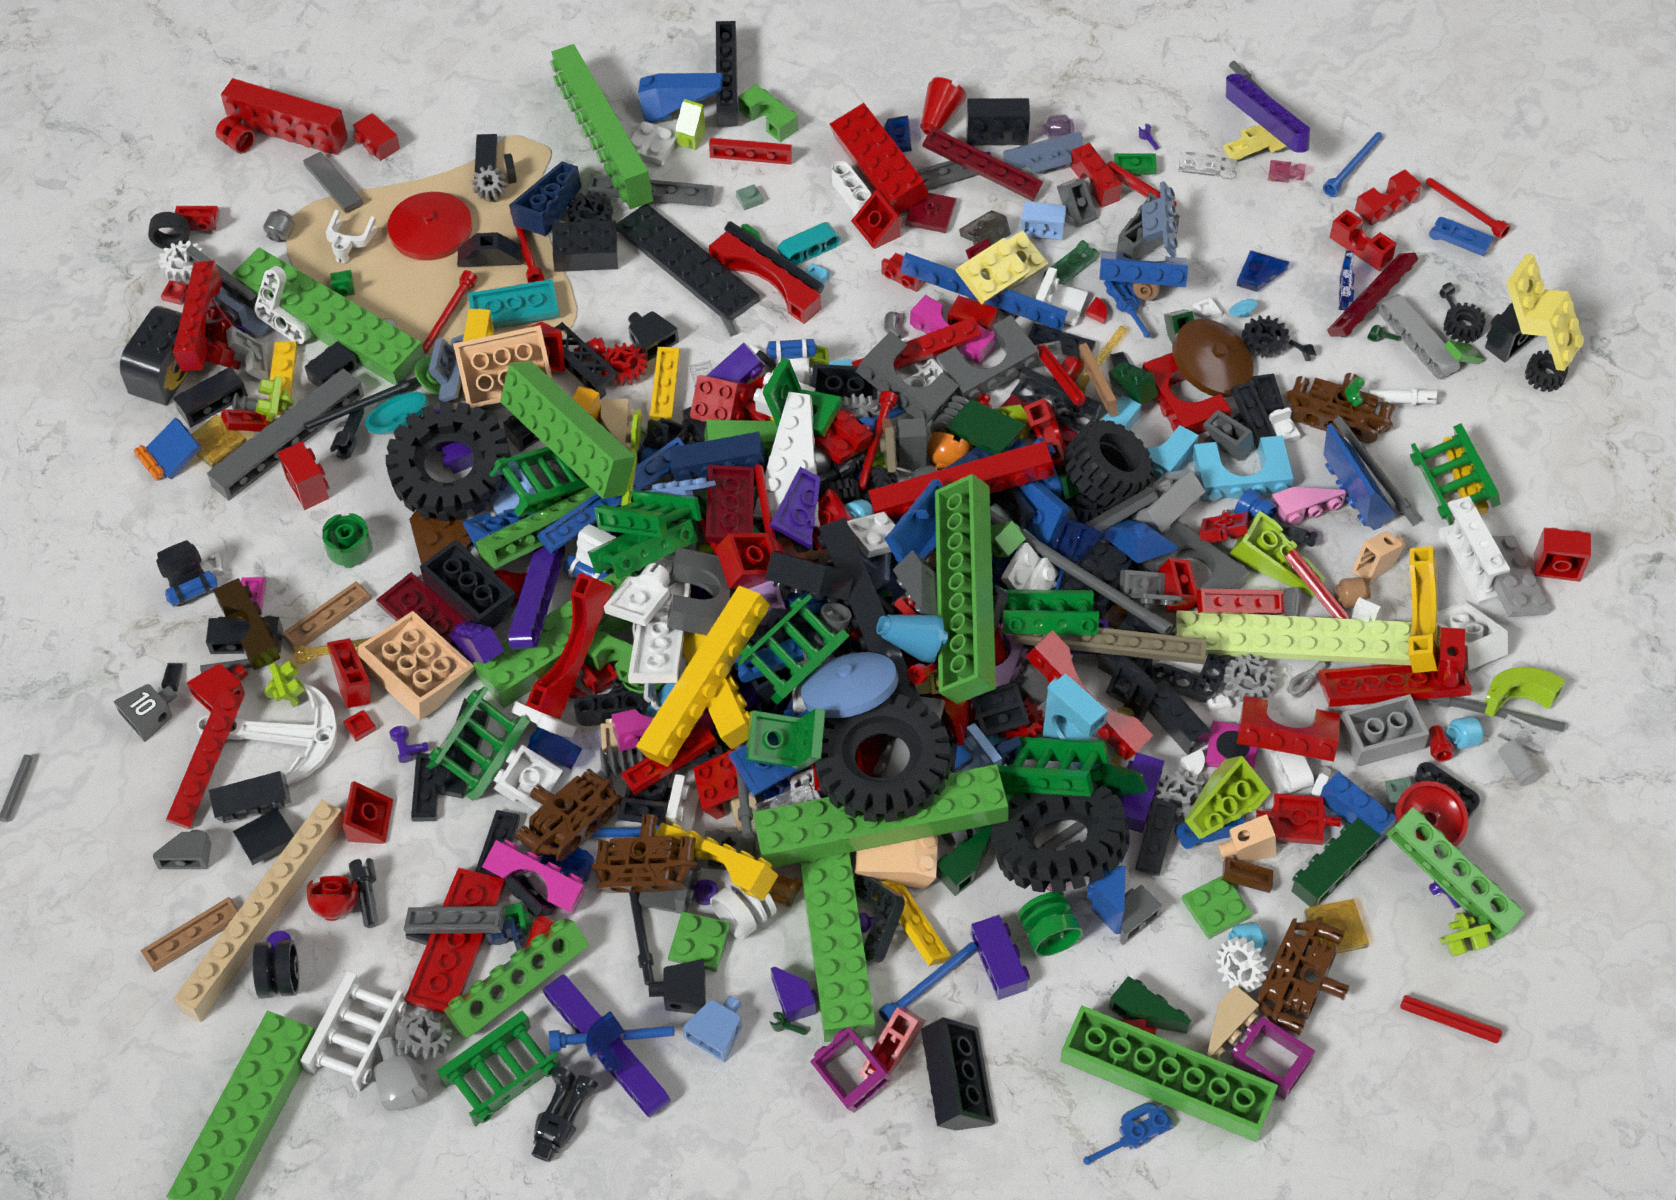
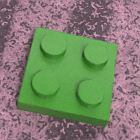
(1216, 907)
(699, 939)

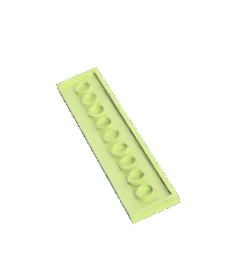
(1299, 637)

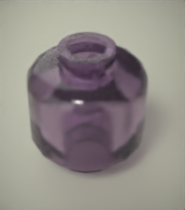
(1058, 126)

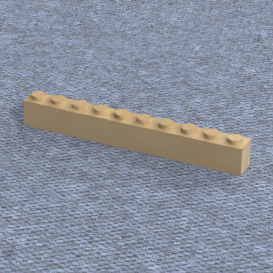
(259, 911)

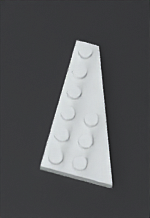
(790, 450)

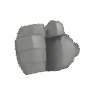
(399, 1078)

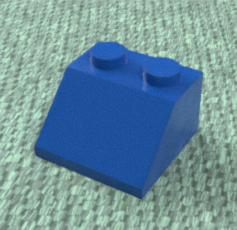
(1108, 897)

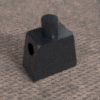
(651, 332)
(682, 987)

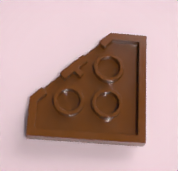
(434, 535)

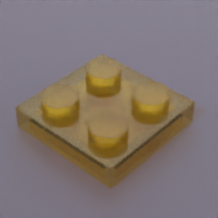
(217, 441)
(1344, 917)

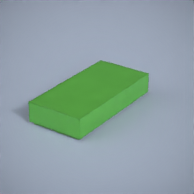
(1463, 352)

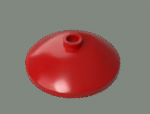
(1440, 807)

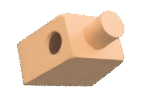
(1378, 556)
(1250, 841)

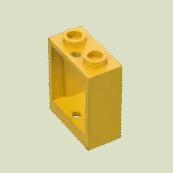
(478, 324)

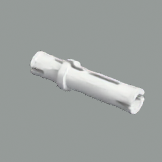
(1406, 396)

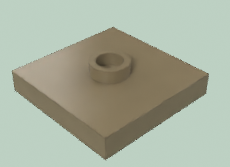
(887, 445)

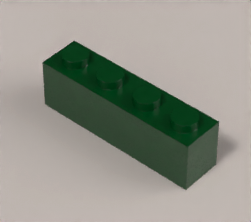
(1335, 863)

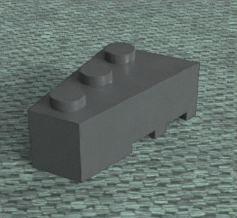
(1131, 237)
(911, 443)

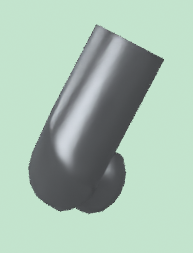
(890, 324)

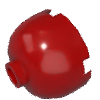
(332, 897)

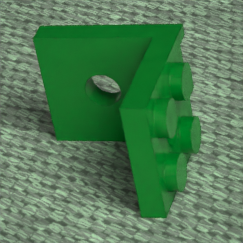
(784, 381)
(797, 739)

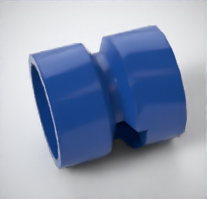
(1252, 502)

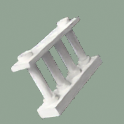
(1473, 550)
(338, 1012)

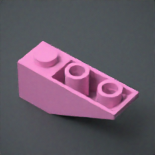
(1303, 503)

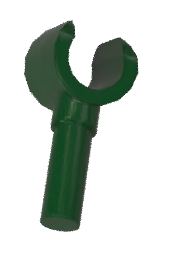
(1377, 332)
(783, 1024)

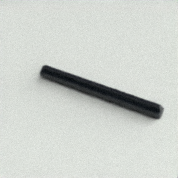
(776, 258)

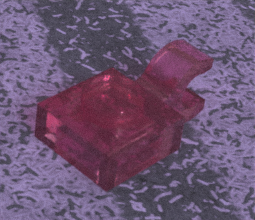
(1282, 170)

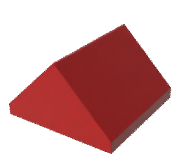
(878, 221)
(554, 346)
(366, 815)

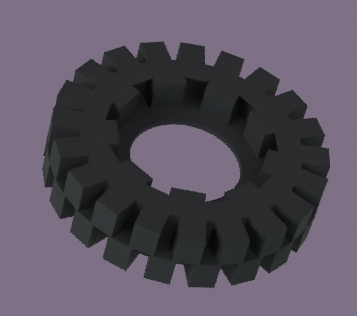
(413, 443)
(902, 792)
(1028, 865)

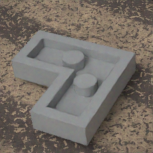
(252, 350)

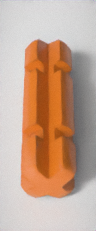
(149, 462)

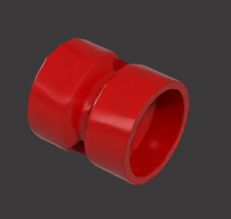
(235, 134)

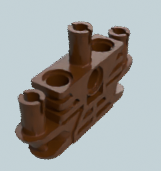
(1329, 401)
(569, 815)
(657, 853)
(1285, 968)

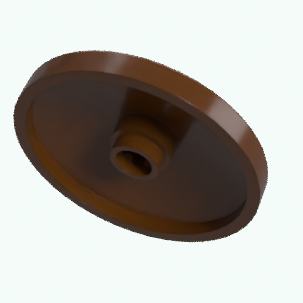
(1212, 357)

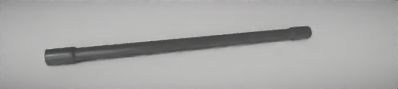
(1152, 619)

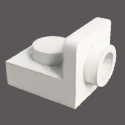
(1284, 426)
(1365, 610)

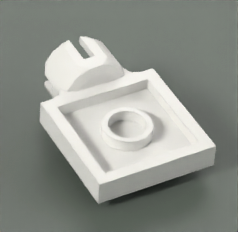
(640, 596)

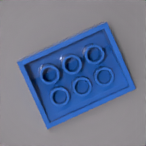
(1356, 480)

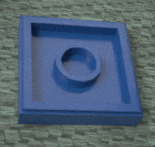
(173, 447)

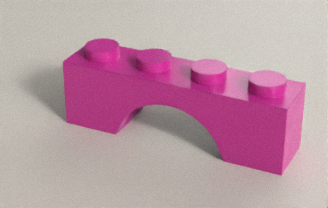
(928, 318)
(631, 726)
(562, 890)

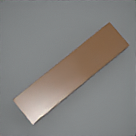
(1098, 380)
(327, 615)
(190, 935)

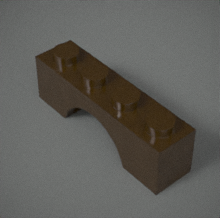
(236, 604)

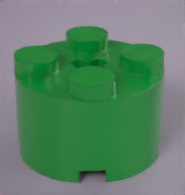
(346, 539)

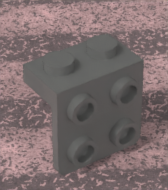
(1146, 588)
(673, 900)

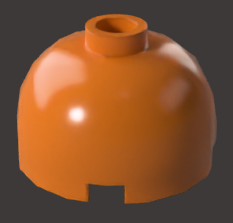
(944, 450)

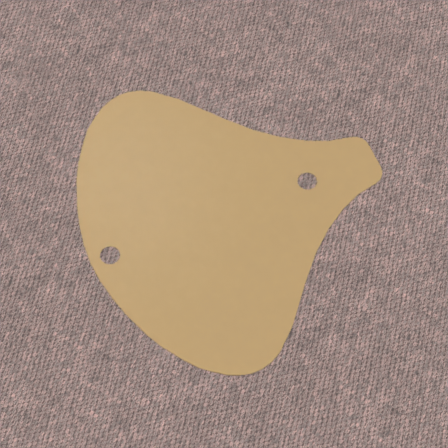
(419, 290)

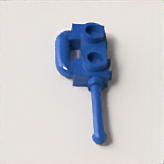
(1126, 301)
(1137, 1134)

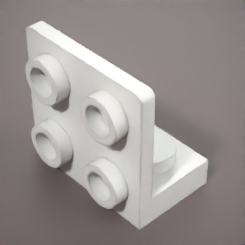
(1062, 296)

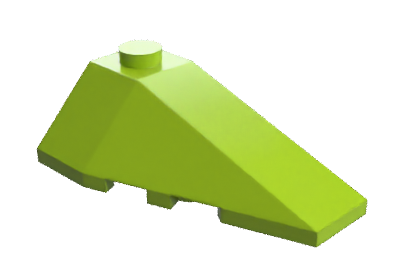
(1265, 552)
(1226, 797)

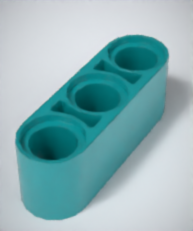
(809, 243)

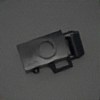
(1299, 534)

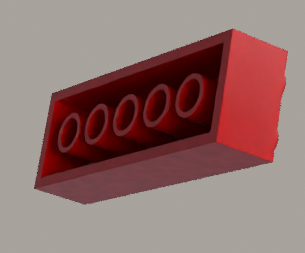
(285, 116)
(879, 158)

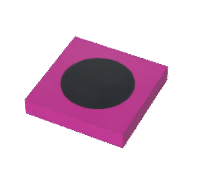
(1224, 745)

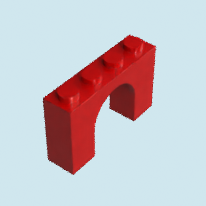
(1187, 414)
(1261, 731)

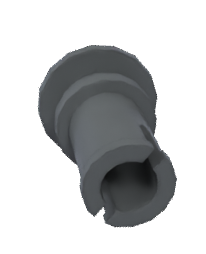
(244, 403)

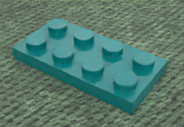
(517, 303)

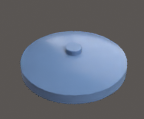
(850, 684)

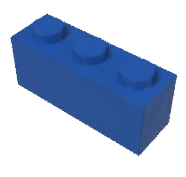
(1352, 802)

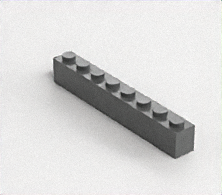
(260, 452)

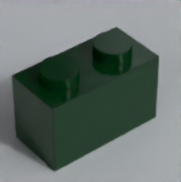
(1133, 383)

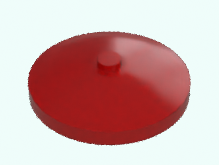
(429, 225)

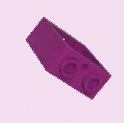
(1244, 1063)
(868, 1087)

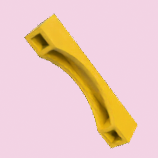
(1424, 628)
(746, 873)

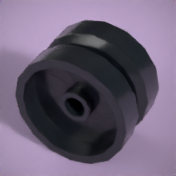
(276, 969)

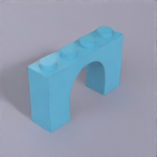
(1166, 457)
(1222, 484)
(1071, 712)

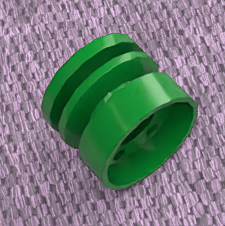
(1050, 923)

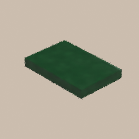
(985, 427)

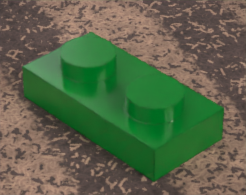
(1137, 162)

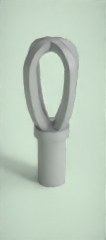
(1310, 674)

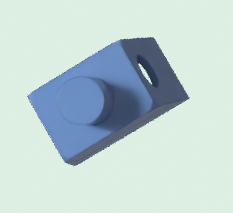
(715, 1027)

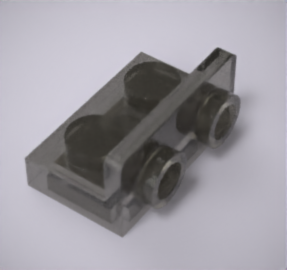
(990, 226)

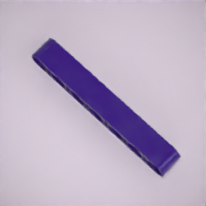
(1268, 113)
(535, 598)
(580, 1016)

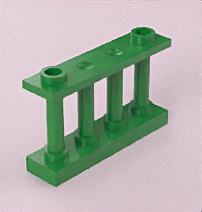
(1468, 457)
(543, 497)
(647, 513)
(634, 551)
(1048, 610)
(798, 671)
(500, 745)
(1049, 780)
(491, 1044)

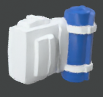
(797, 352)
(588, 539)

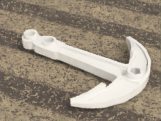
(294, 734)

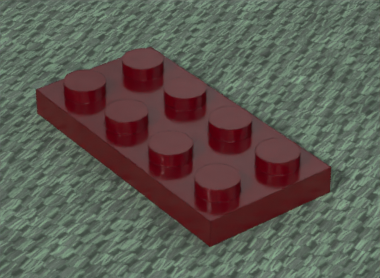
(729, 501)
(414, 595)

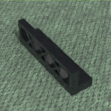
(581, 371)
(1046, 388)
(448, 782)

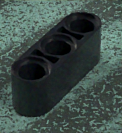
(598, 703)

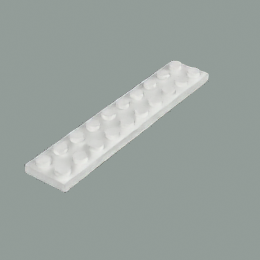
(655, 647)

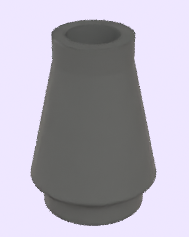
(1293, 601)

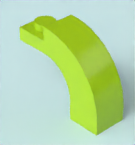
(1524, 683)

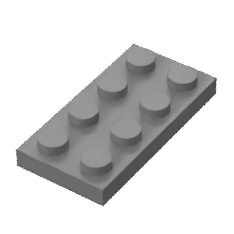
(1518, 587)

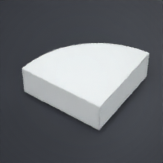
(1207, 309)
(214, 564)
(1220, 702)
(1193, 763)
(1321, 781)

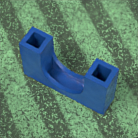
(1122, 269)

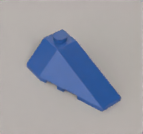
(665, 92)
(486, 525)
(1139, 540)

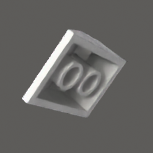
(1483, 637)

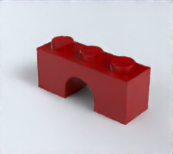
(1104, 183)
(1401, 191)
(1349, 234)
(1045, 425)

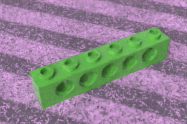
(521, 536)
(1441, 871)
(571, 944)

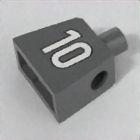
(146, 709)

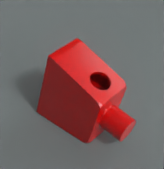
(1449, 667)
(208, 684)

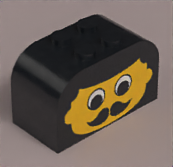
(148, 358)

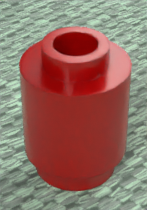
(1073, 367)

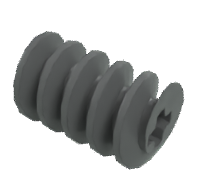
(948, 412)
(619, 761)

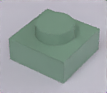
(749, 197)
(1396, 787)

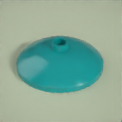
(392, 412)

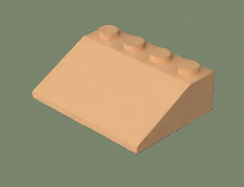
(486, 362)
(414, 664)
(905, 862)

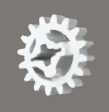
(175, 262)
(1241, 964)

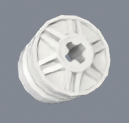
(741, 910)

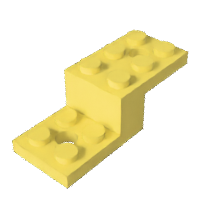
(1001, 267)
(1545, 312)

